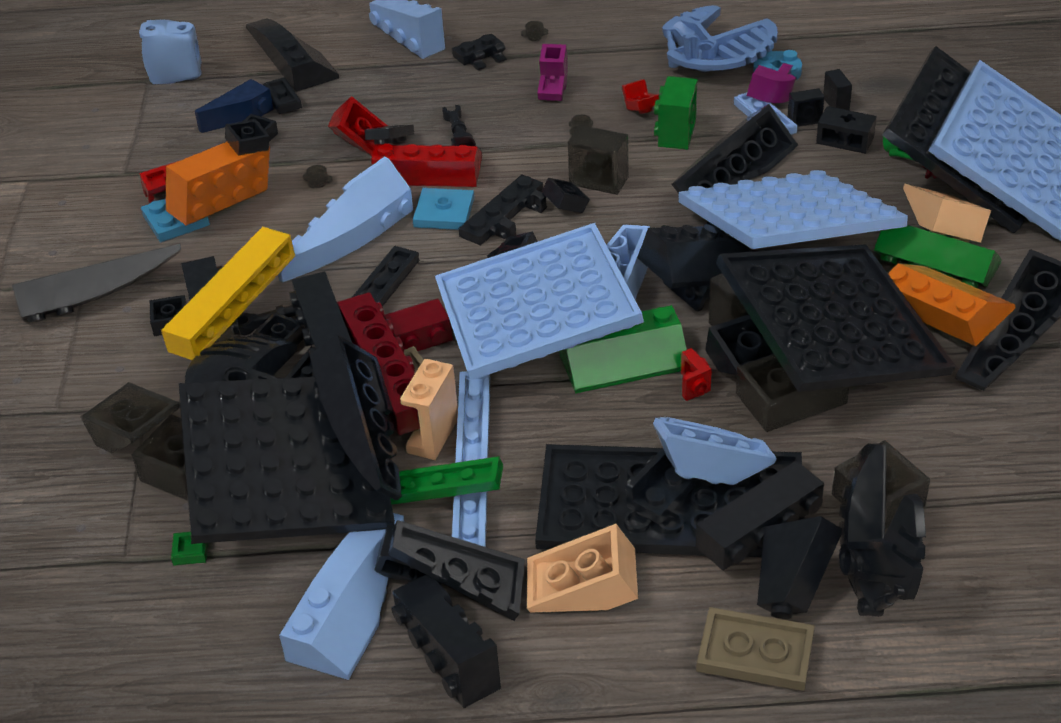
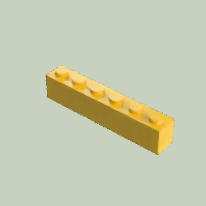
(228, 293)

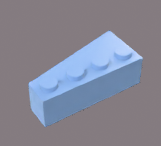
(410, 24)
(624, 250)

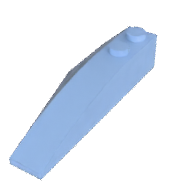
(362, 213)
(339, 608)

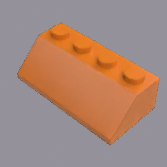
(950, 303)

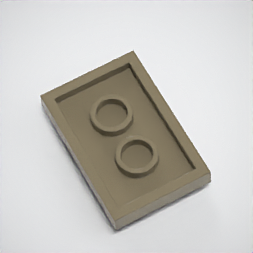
(756, 648)

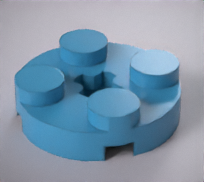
(775, 59)

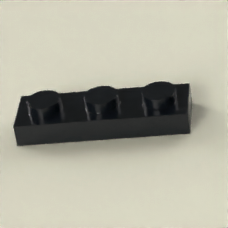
(389, 134)

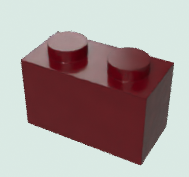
(422, 325)

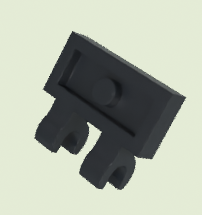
(474, 51)

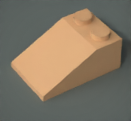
(947, 214)
(583, 574)

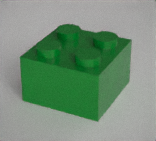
(676, 112)

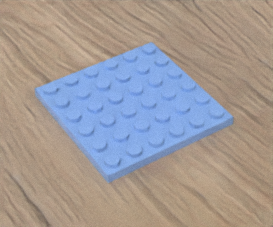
(1006, 145)
(790, 209)
(536, 301)

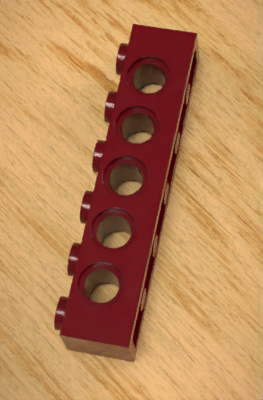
(374, 334)

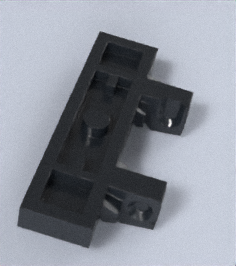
(497, 214)

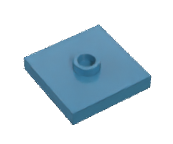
(443, 208)

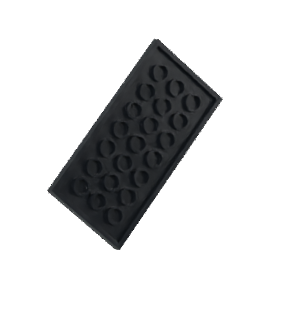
(587, 493)

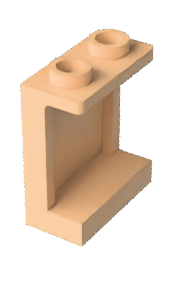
(435, 398)

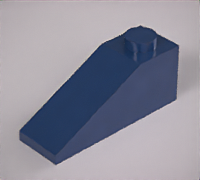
(234, 106)

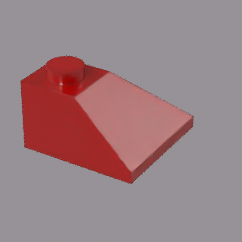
(350, 124)

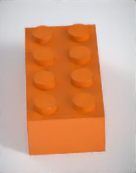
(214, 181)

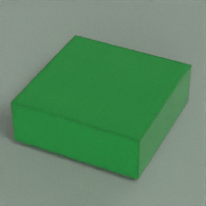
(186, 553)

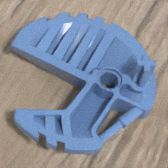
(717, 52)

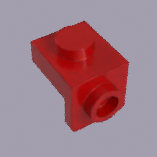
(638, 98)
(695, 374)

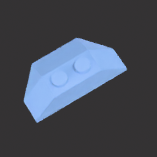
(711, 451)

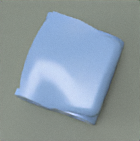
(170, 51)

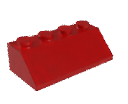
(433, 164)

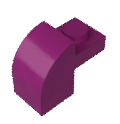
(553, 72)
(772, 85)

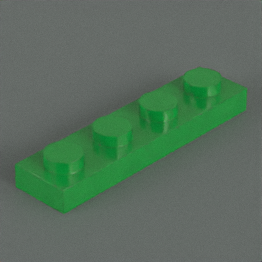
(450, 480)

